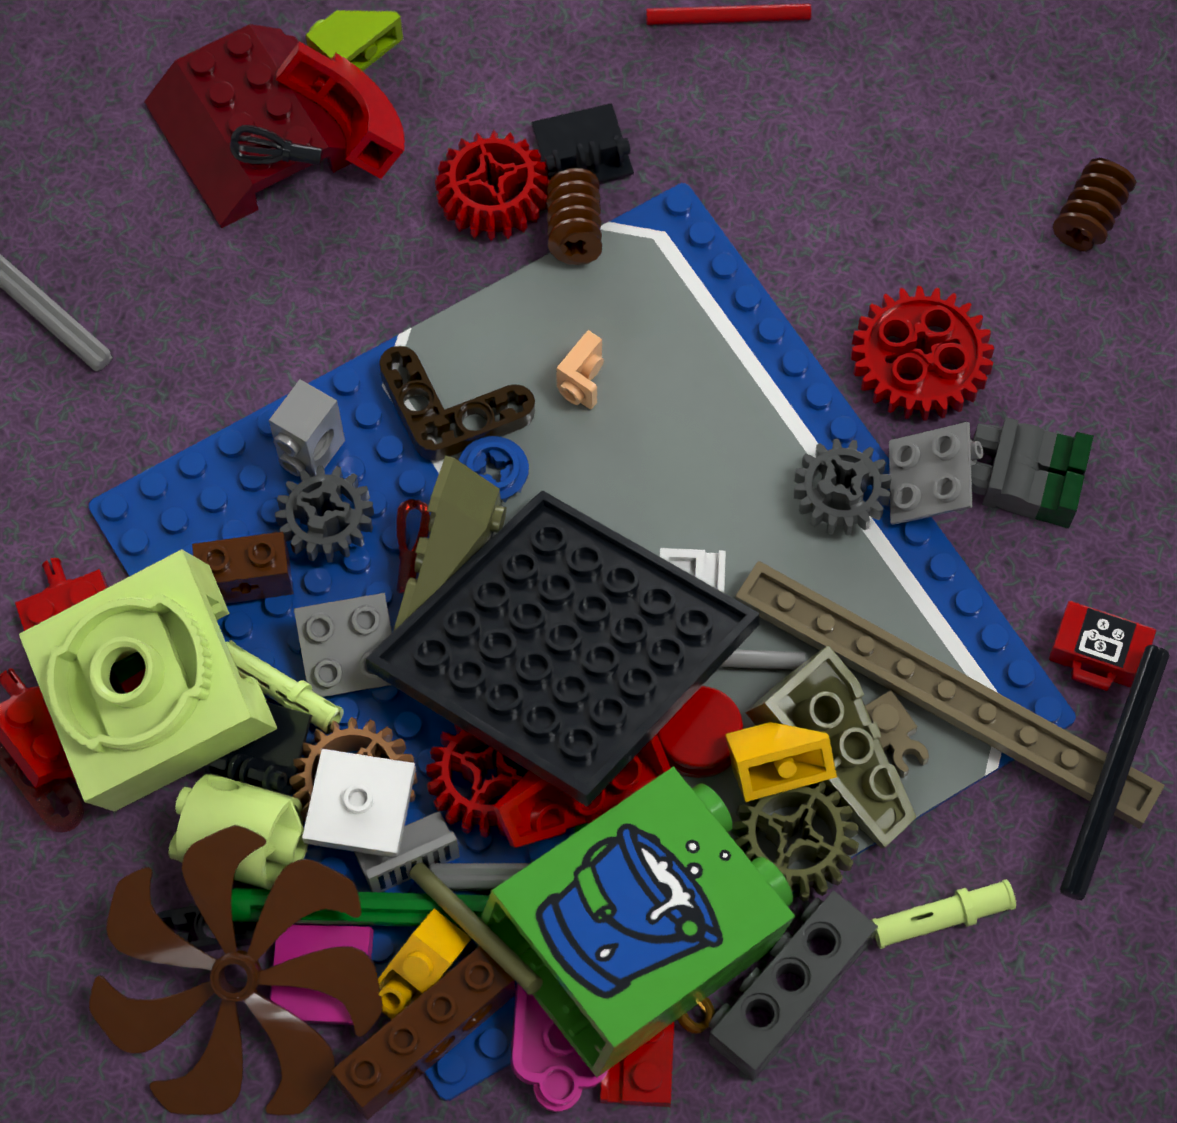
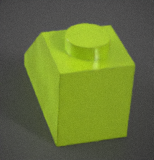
(356, 35)

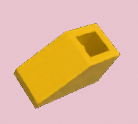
(420, 962)

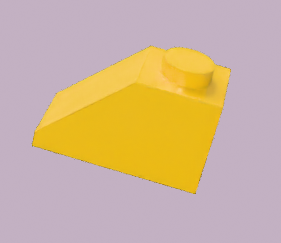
(778, 758)

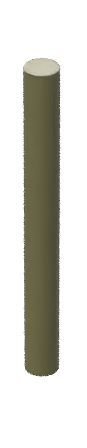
(476, 928)

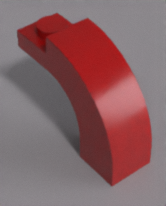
(356, 103)

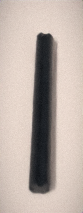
(1114, 773)

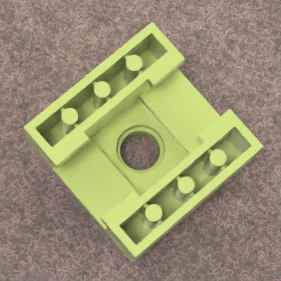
(183, 710)

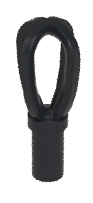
(284, 150)

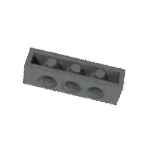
(754, 1047)

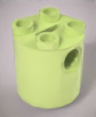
(223, 802)

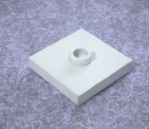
(359, 803)

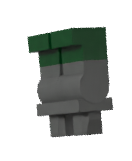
(1031, 470)

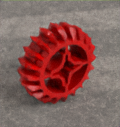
(475, 202)
(456, 757)

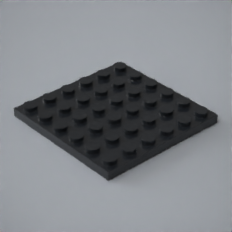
(563, 646)

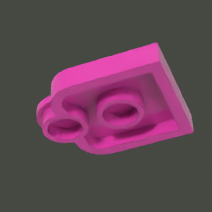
(546, 1058)

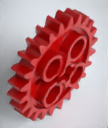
(922, 353)

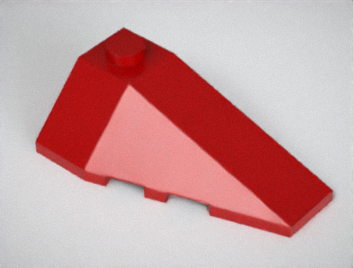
(541, 811)

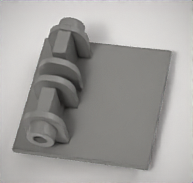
(932, 472)
(338, 640)

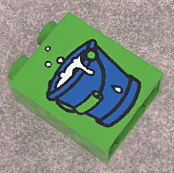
(640, 917)

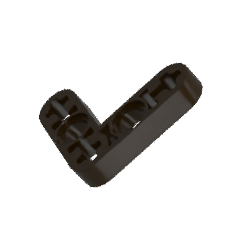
(438, 420)

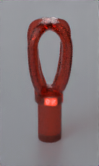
(406, 556)

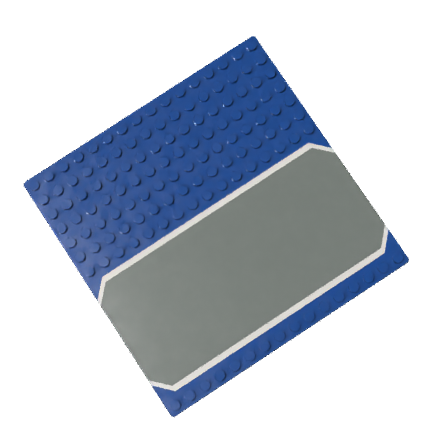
(687, 449)

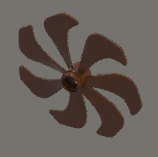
(301, 1050)

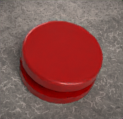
(696, 734)

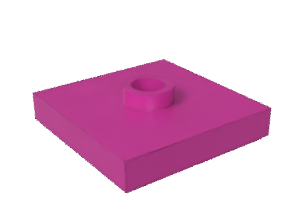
(298, 940)

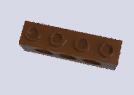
(424, 1032)

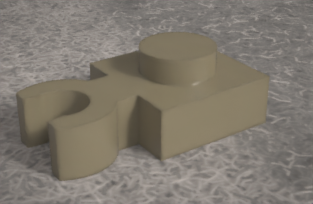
(896, 728)

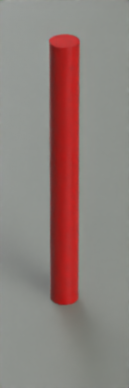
(728, 14)

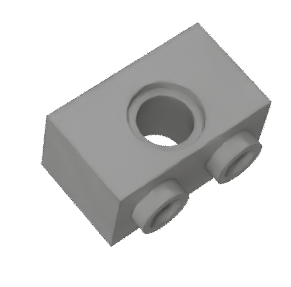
(306, 429)

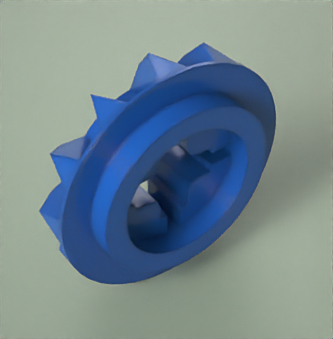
(502, 454)

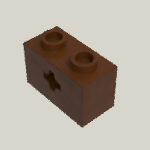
(248, 566)

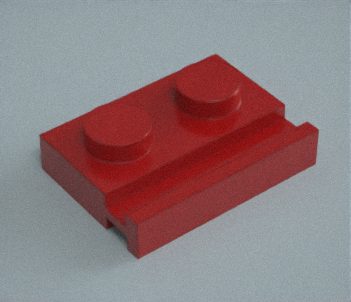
(643, 1075)

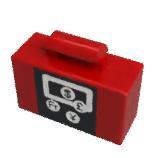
(1099, 646)

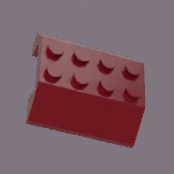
(233, 86)

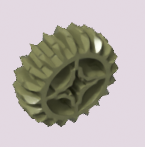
(810, 846)

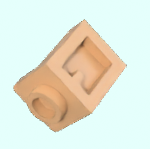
(578, 369)

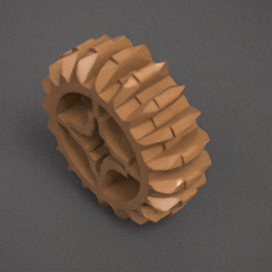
(345, 740)

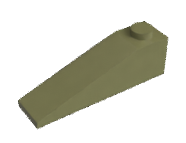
(461, 522)
(828, 699)

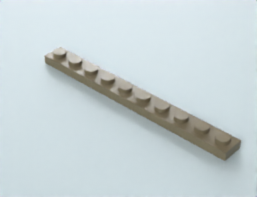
(941, 689)

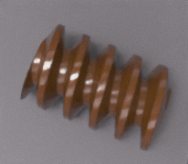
(1094, 204)
(574, 216)

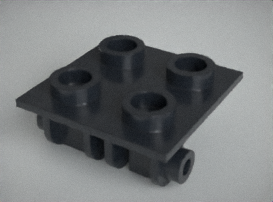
(585, 141)
(271, 758)

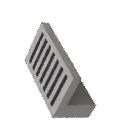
(422, 842)

